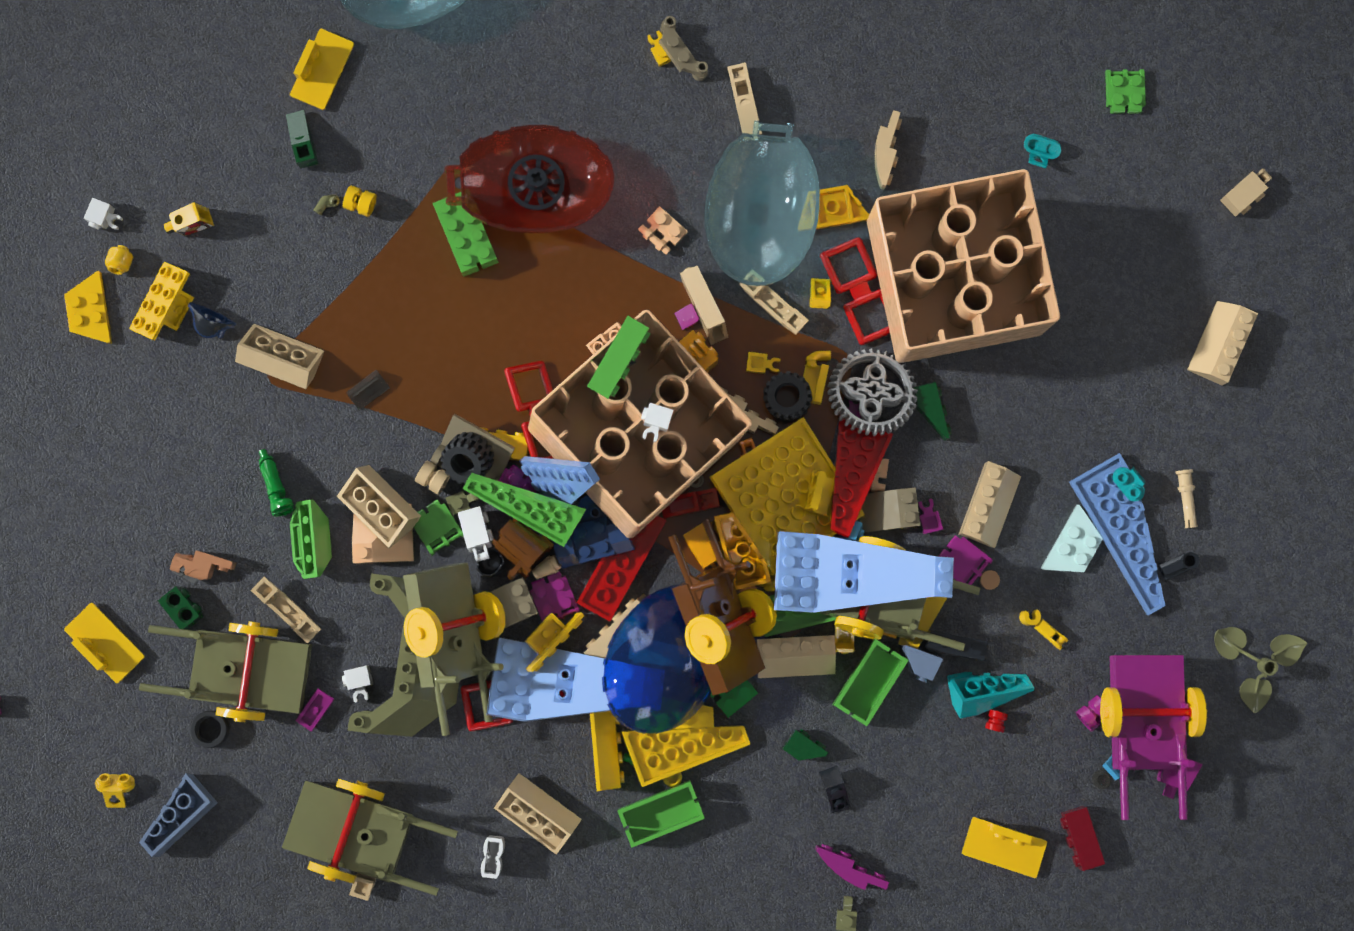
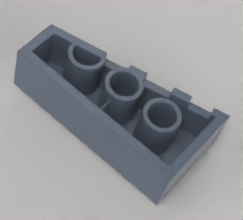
(183, 810)

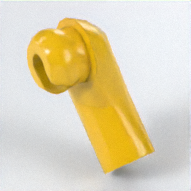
(817, 356)

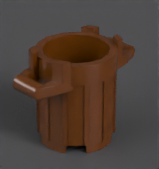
(521, 547)

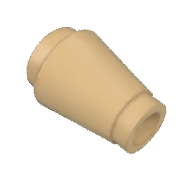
(547, 567)

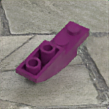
(843, 864)

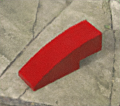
(693, 503)

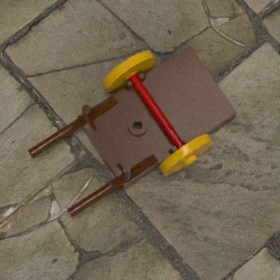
(720, 621)

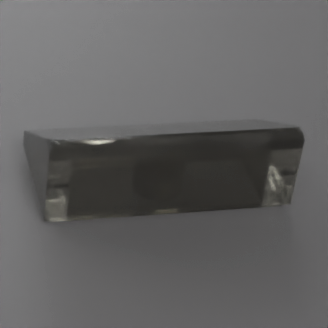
(367, 390)

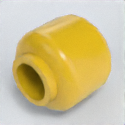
(118, 259)

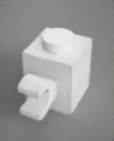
(101, 215)
(657, 419)
(358, 679)

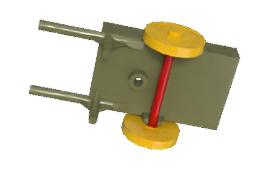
(894, 618)
(447, 630)
(261, 676)
(331, 829)

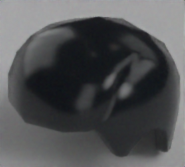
(493, 566)

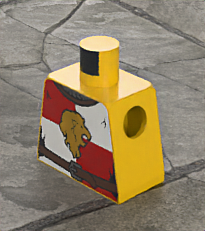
(189, 220)

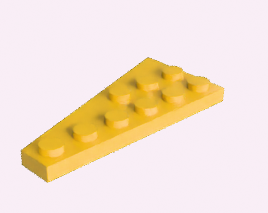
(680, 749)

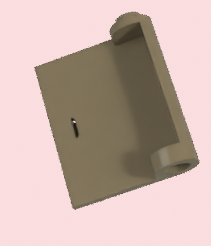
(501, 449)

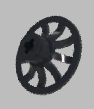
(536, 181)

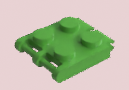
(1125, 91)
(437, 526)

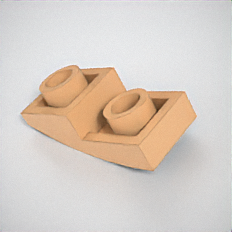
(603, 338)

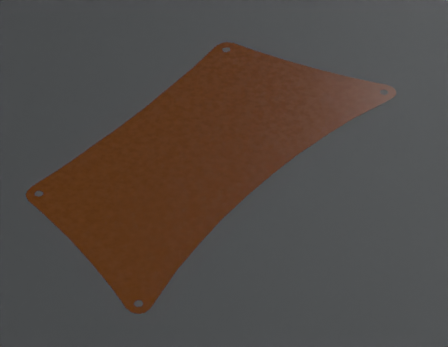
(452, 336)

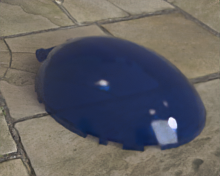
(649, 669)

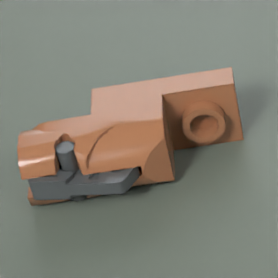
(200, 566)

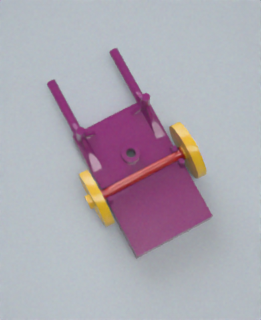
(1144, 696)

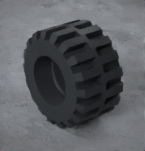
(776, 384)
(475, 449)

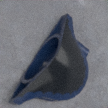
(209, 322)

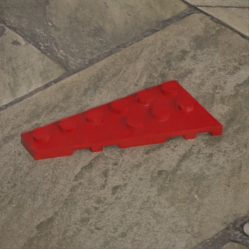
(855, 470)

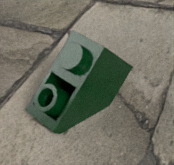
(802, 747)

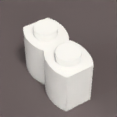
(492, 863)

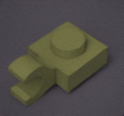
(460, 502)
(846, 917)

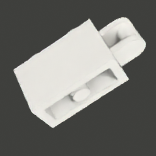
(475, 532)

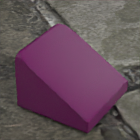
(687, 317)

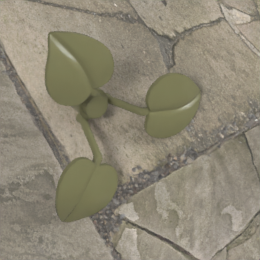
(1286, 651)

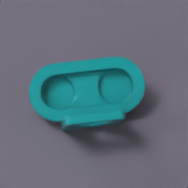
(1041, 148)
(1130, 483)

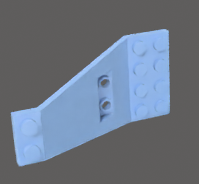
(815, 574)
(535, 694)

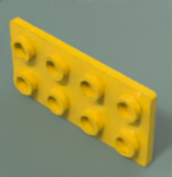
(320, 68)
(164, 303)
(103, 643)
(1004, 847)

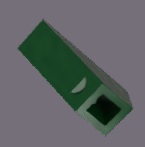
(301, 139)
(930, 407)

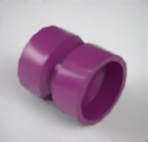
(1090, 714)

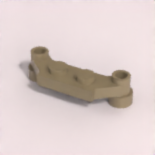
(679, 52)

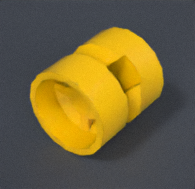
(365, 204)

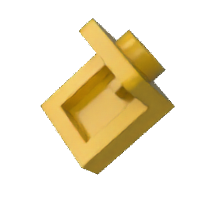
(843, 641)

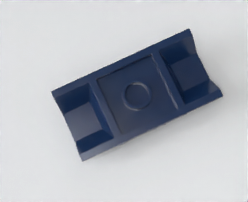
(592, 542)

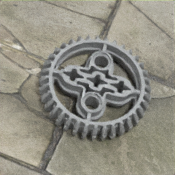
(881, 392)

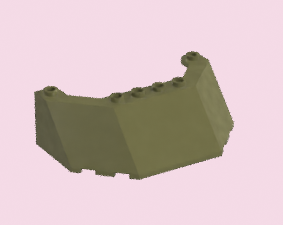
(410, 706)

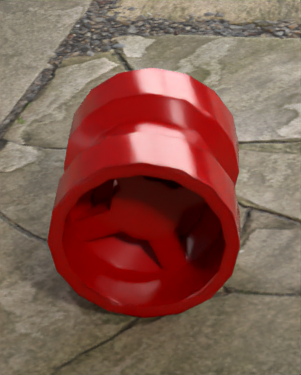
(996, 721)

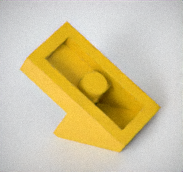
(820, 293)

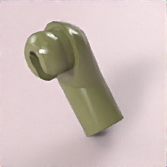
(326, 202)

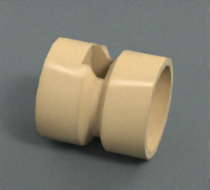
(432, 477)

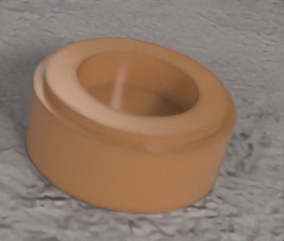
(989, 580)

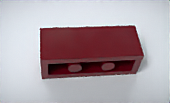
(1082, 838)

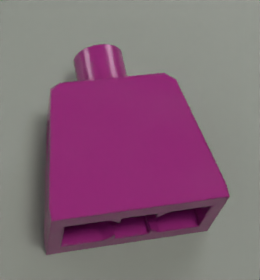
(1170, 778)

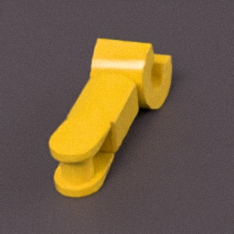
(1043, 627)

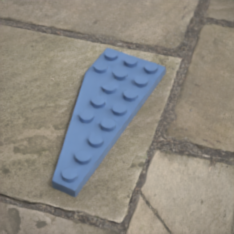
(559, 478)
(1122, 529)

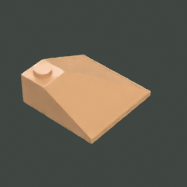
(370, 549)

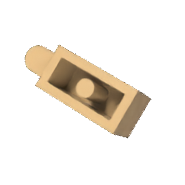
(1245, 192)

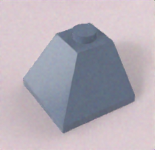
(921, 663)

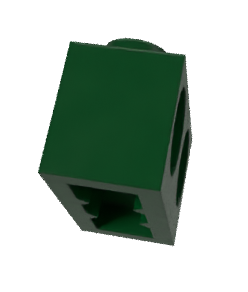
(177, 612)

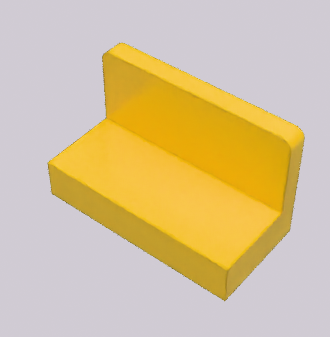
(816, 379)
(819, 494)

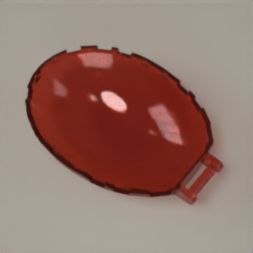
(486, 170)

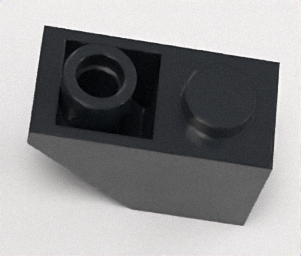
(834, 789)

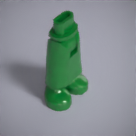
(275, 489)

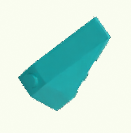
(980, 693)

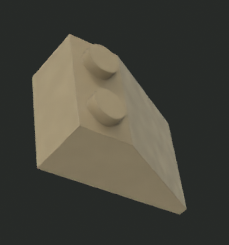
(890, 510)
(516, 601)

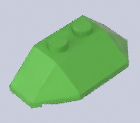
(310, 539)

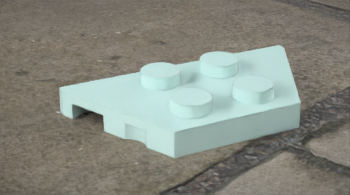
(1074, 545)

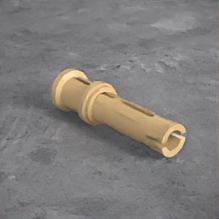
(1186, 488)

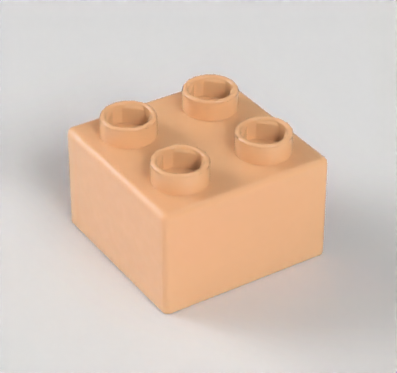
(962, 266)
(635, 472)

